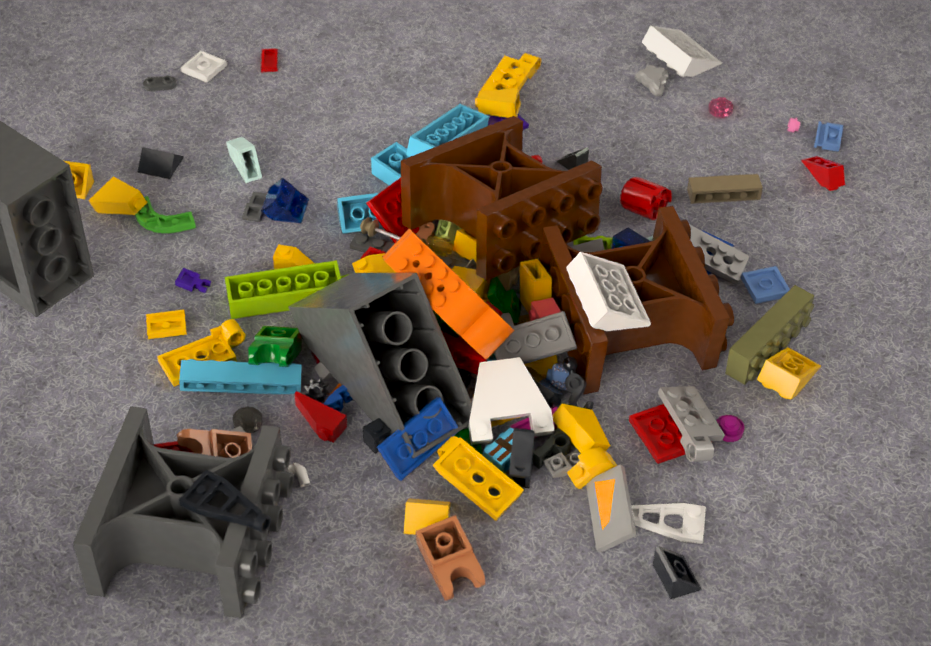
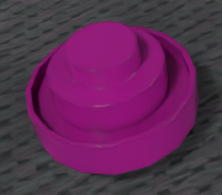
(732, 427)

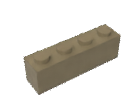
(724, 188)

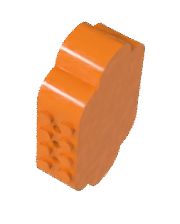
(450, 295)

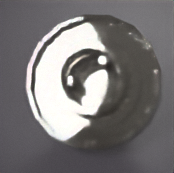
(248, 418)

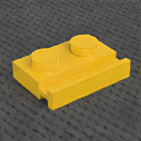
(166, 324)

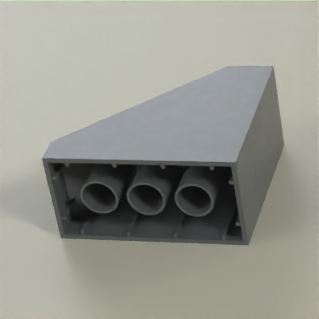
(378, 339)

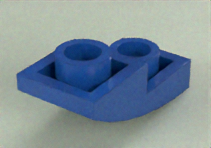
(336, 399)

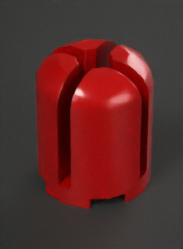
(644, 197)

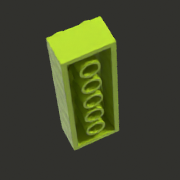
(277, 288)

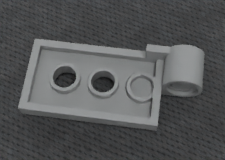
(721, 251)
(693, 421)

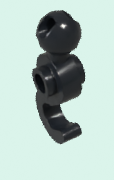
(575, 382)

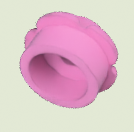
(793, 125)

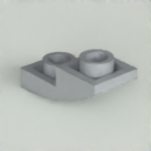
(559, 464)

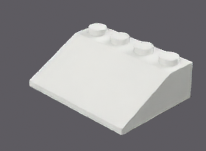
(679, 51)
(606, 293)

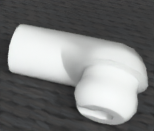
(300, 472)

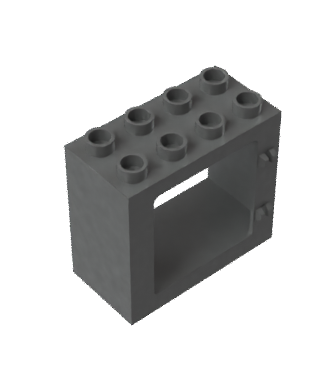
(40, 226)

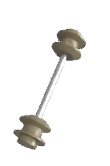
(372, 227)

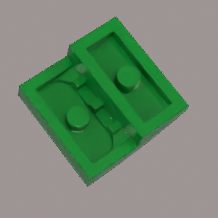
(504, 300)

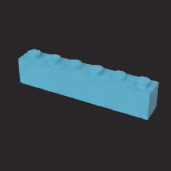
(239, 377)

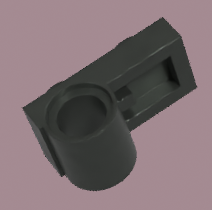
(554, 444)

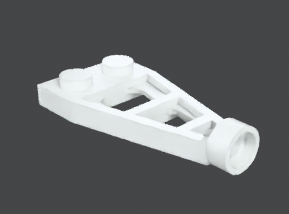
(692, 525)

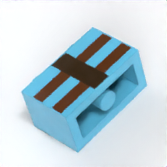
(500, 450)

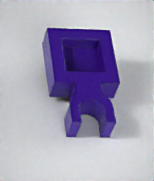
(189, 280)

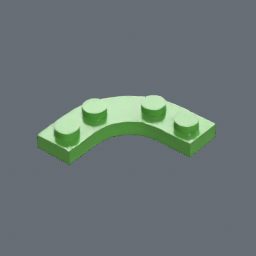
(164, 224)

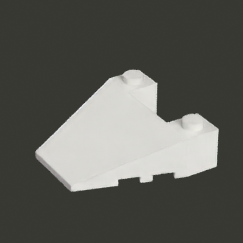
(505, 392)

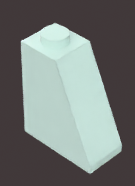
(244, 158)

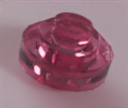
(720, 107)

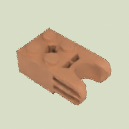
(215, 442)
(449, 555)

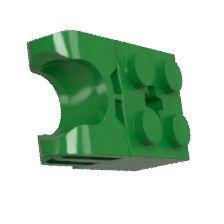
(275, 345)

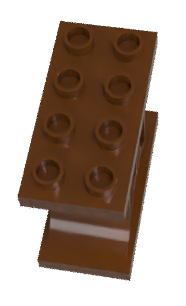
(499, 195)
(670, 284)

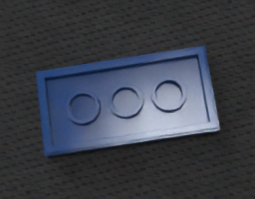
(422, 431)

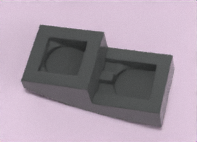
(253, 208)

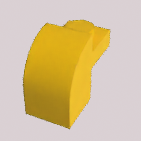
(591, 464)

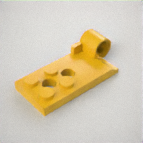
(461, 462)

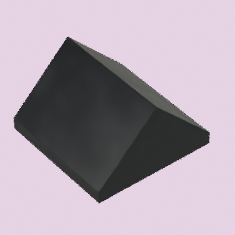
(158, 163)
(674, 573)

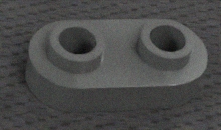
(159, 83)

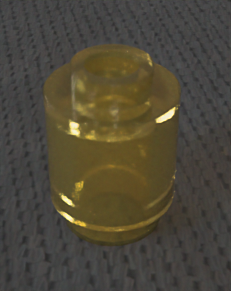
(440, 245)

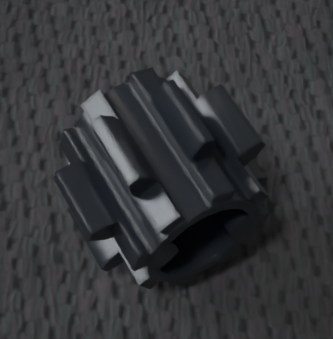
(321, 385)

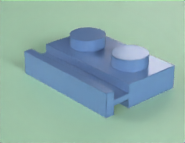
(829, 136)

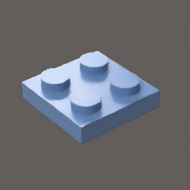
(765, 284)

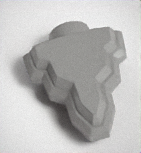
(653, 78)

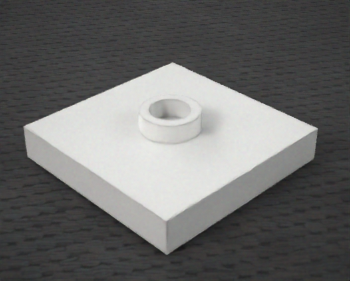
(204, 66)

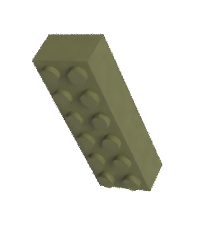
(770, 334)

